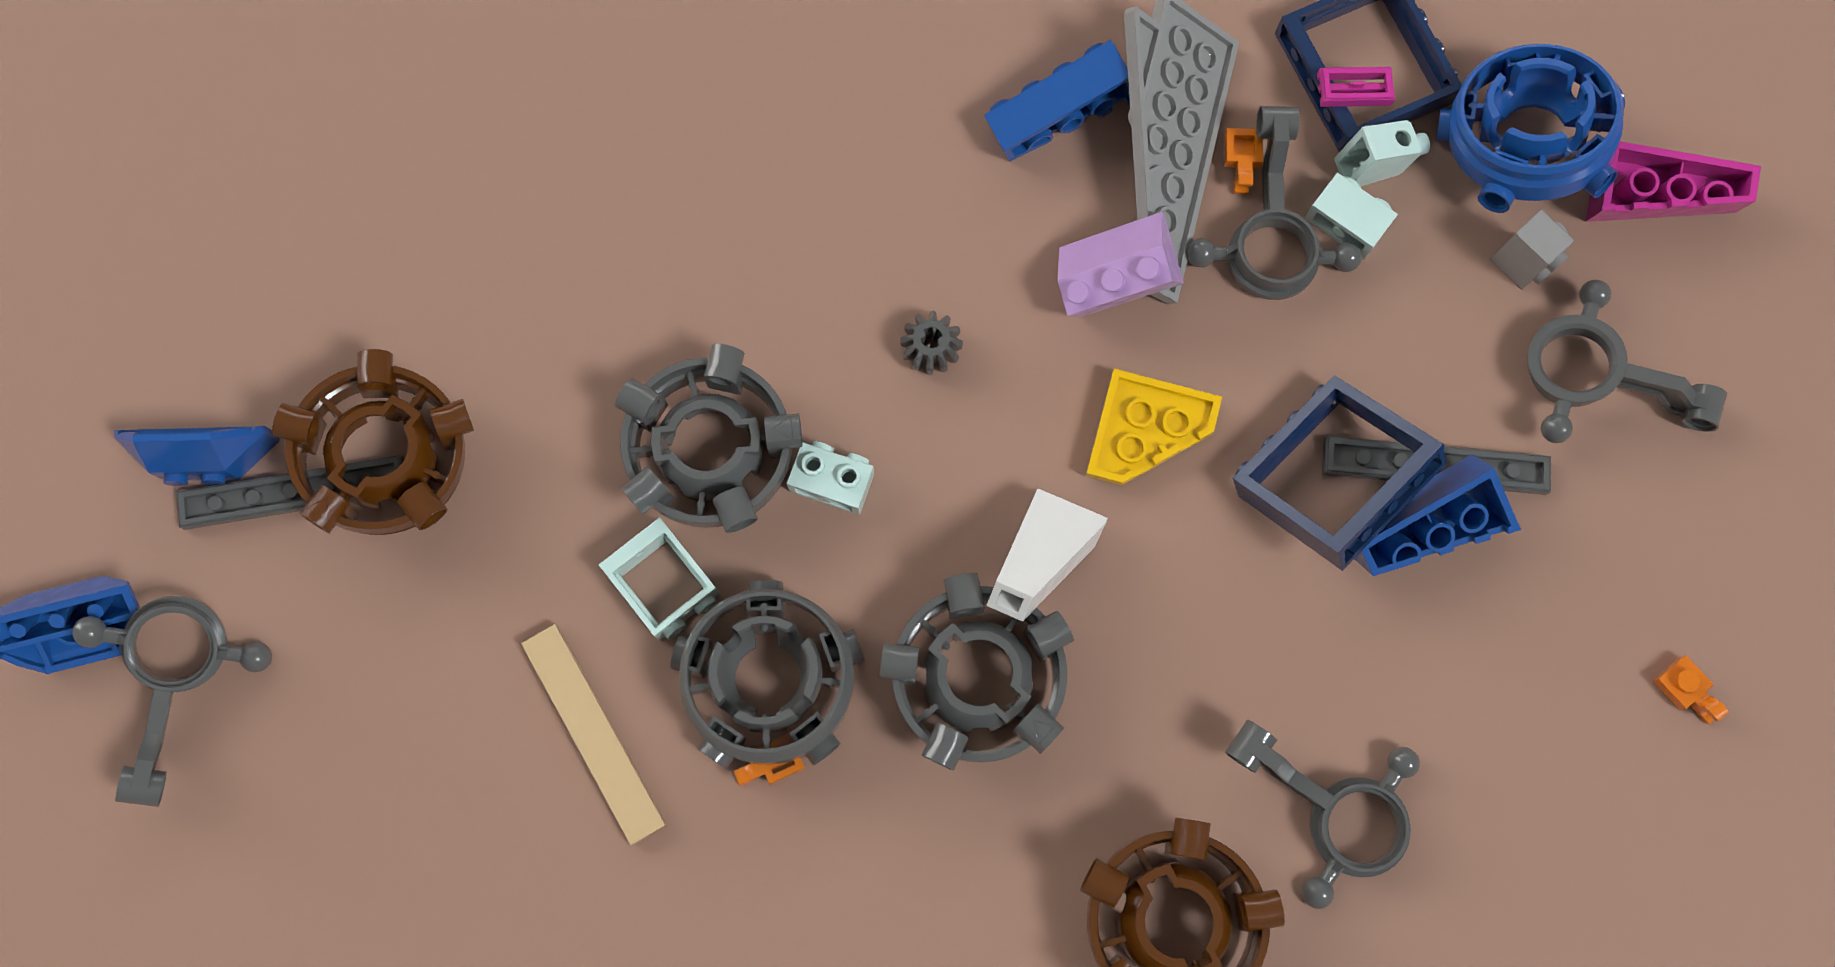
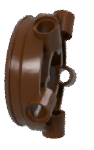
(407, 484)
(1255, 908)

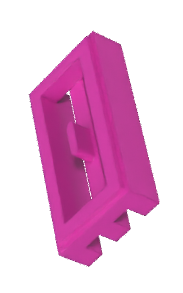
(1357, 92)

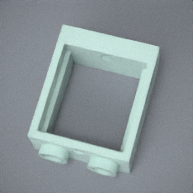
(636, 551)

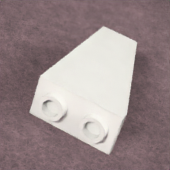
(1046, 549)

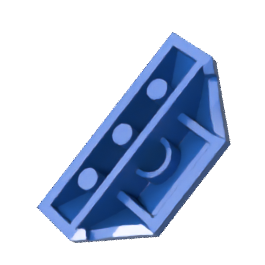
(198, 452)
(40, 624)

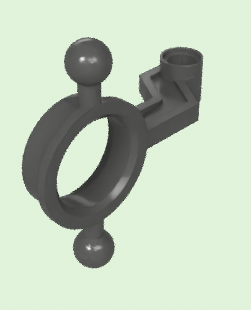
(1278, 127)
(1698, 404)
(1254, 749)
(143, 783)

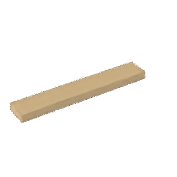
(594, 734)

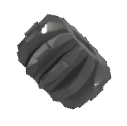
(940, 330)

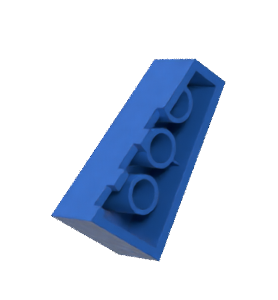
(1060, 101)
(1449, 511)

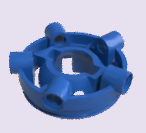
(1540, 79)

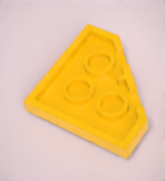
(1147, 425)

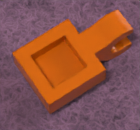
(1243, 153)
(1687, 687)
(772, 772)

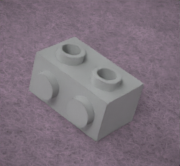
(1534, 250)

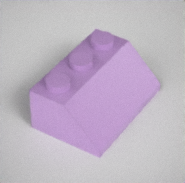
(1118, 266)

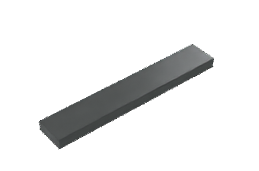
(1383, 459)
(265, 495)

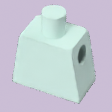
(1381, 152)

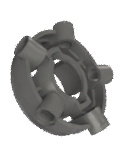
(723, 485)
(719, 662)
(946, 745)

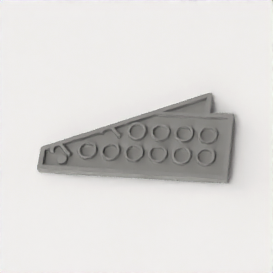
(1177, 100)

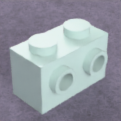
(831, 477)

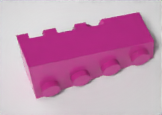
(1673, 184)

